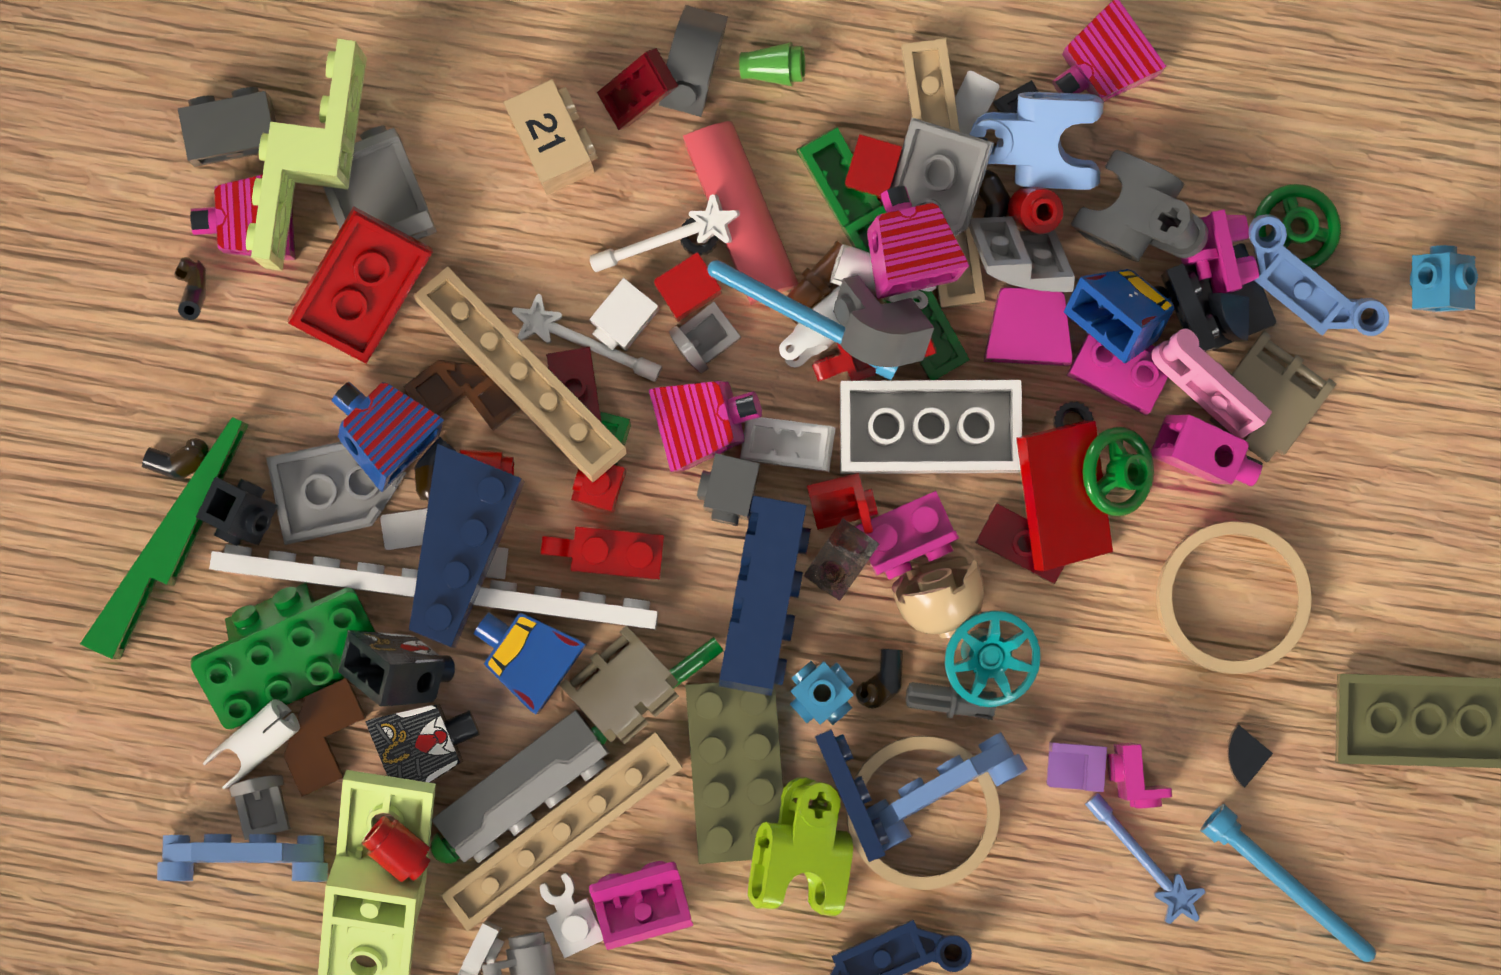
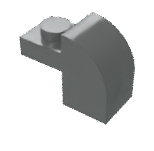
(694, 58)
(880, 333)

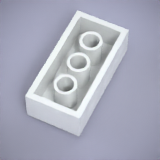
(930, 426)

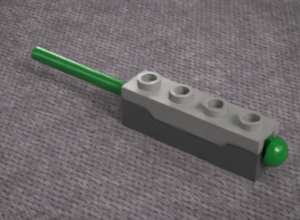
(532, 778)

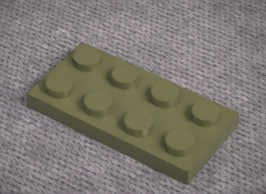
(1418, 721)
(732, 768)

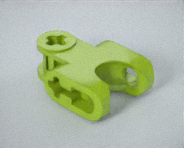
(803, 843)

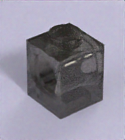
(841, 559)

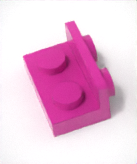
(909, 533)

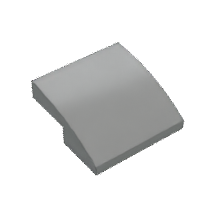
(1022, 256)

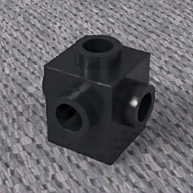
(237, 511)

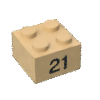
(549, 136)

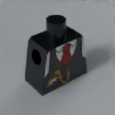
(394, 667)
(421, 741)

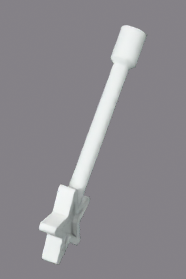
(708, 223)
(543, 323)

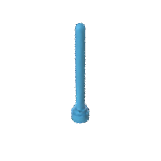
(785, 306)
(1224, 828)

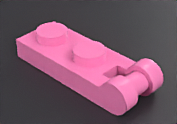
(1210, 384)

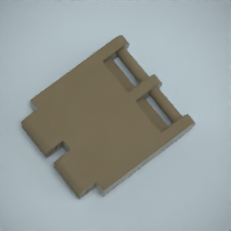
(1282, 392)
(622, 688)

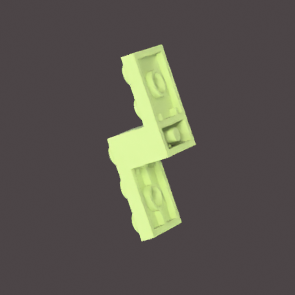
(307, 155)
(363, 902)

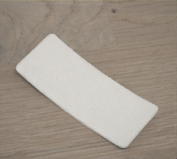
(974, 99)
(403, 529)

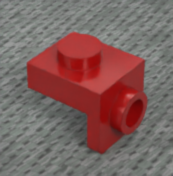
(842, 499)

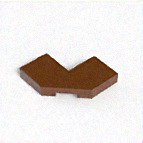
(449, 382)
(308, 750)

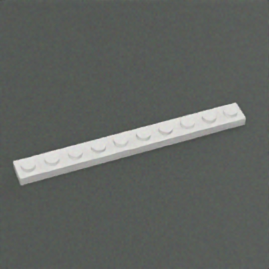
(372, 578)

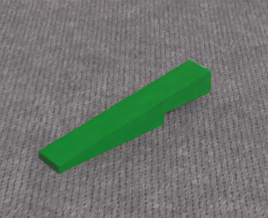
(828, 164)
(165, 551)

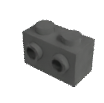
(729, 489)

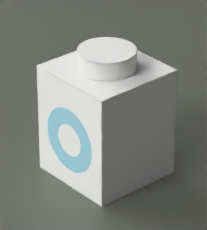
(623, 316)

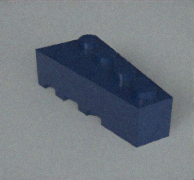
(460, 537)
(763, 596)

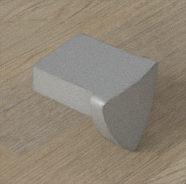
(704, 337)
(261, 805)

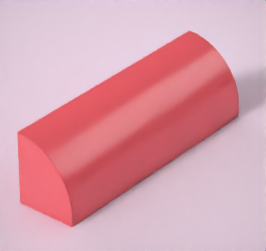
(727, 173)

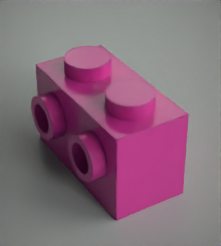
(1129, 383)

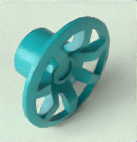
(990, 657)

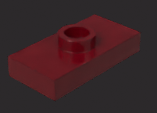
(637, 89)
(577, 373)
(1009, 537)

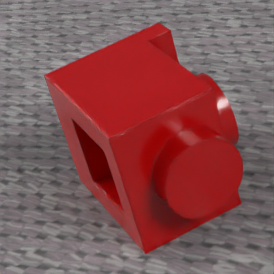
(602, 492)

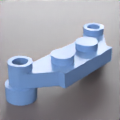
(1304, 289)
(995, 759)
(180, 855)

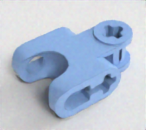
(1033, 139)

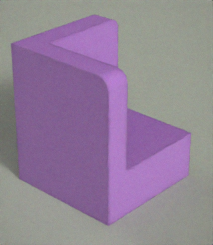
(1076, 766)

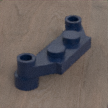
(900, 952)

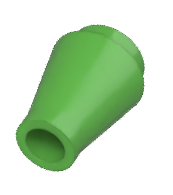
(775, 64)

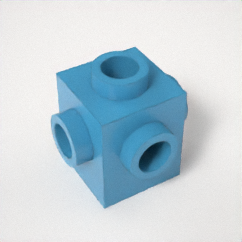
(1443, 280)
(812, 676)

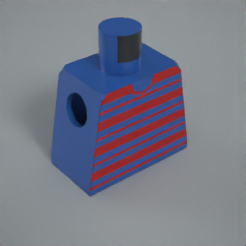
(384, 430)

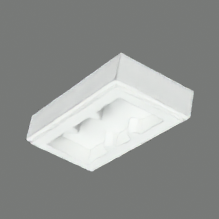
(788, 443)

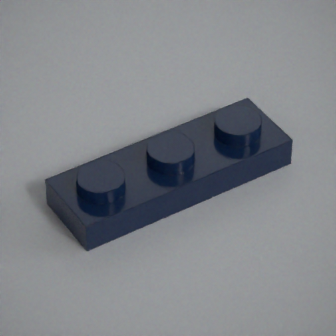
(853, 794)

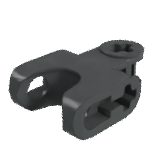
(1143, 213)

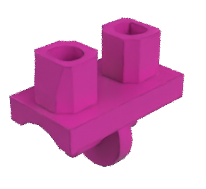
(1218, 258)

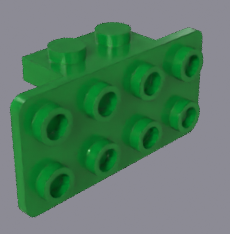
(278, 651)

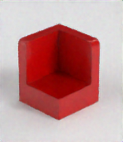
(872, 166)
(687, 287)

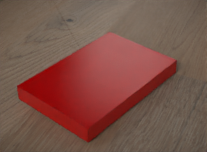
(360, 285)
(1059, 512)

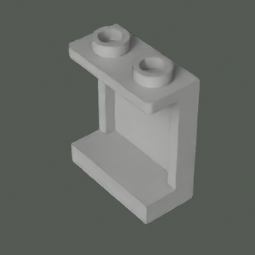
(383, 185)

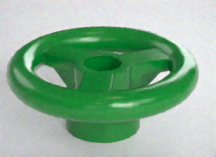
(1329, 236)
(1122, 471)

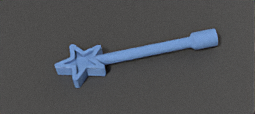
(1175, 894)

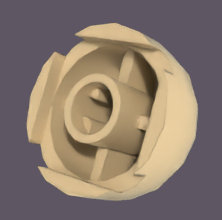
(941, 596)

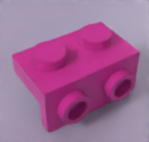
(1127, 770)
(640, 904)

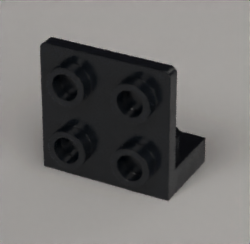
(1192, 306)

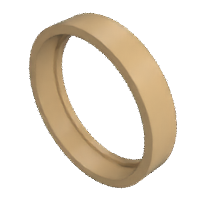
(1166, 611)
(992, 820)

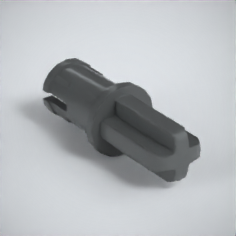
(947, 700)

